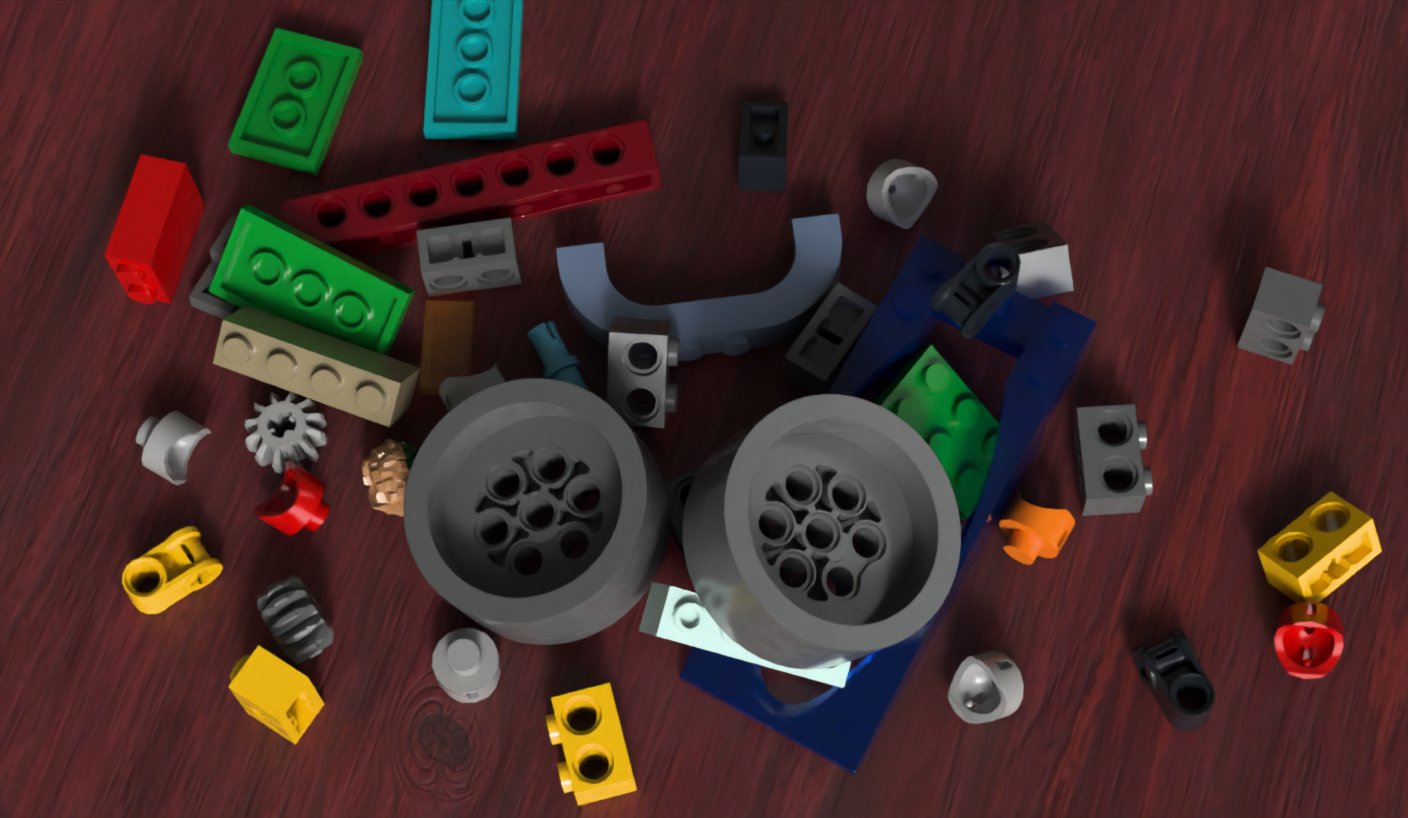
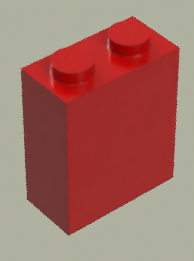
(155, 229)

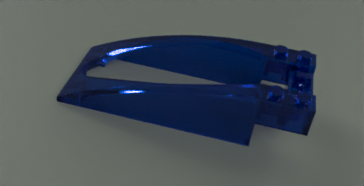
(1049, 352)

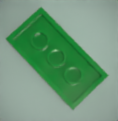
(309, 283)

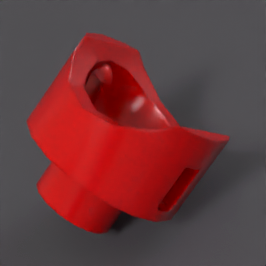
(295, 502)
(1309, 634)

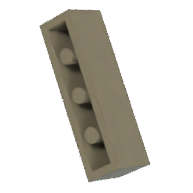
(316, 365)

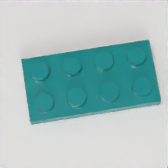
(474, 69)

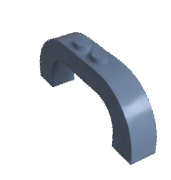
(716, 324)

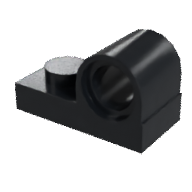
(763, 147)

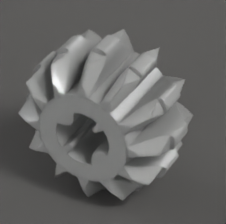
(276, 421)

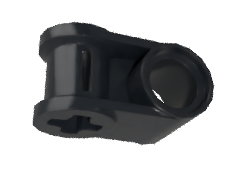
(973, 295)
(1171, 671)

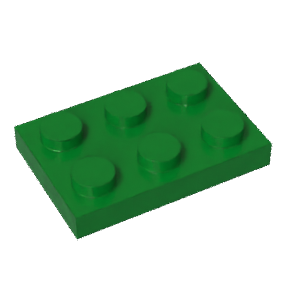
(296, 101)
(948, 419)

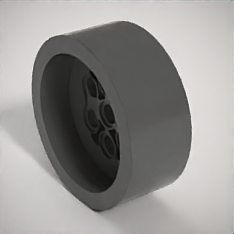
(459, 503)
(891, 504)

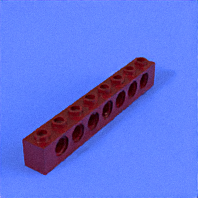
(540, 195)

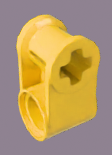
(173, 569)

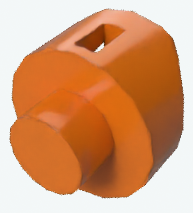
(1034, 530)

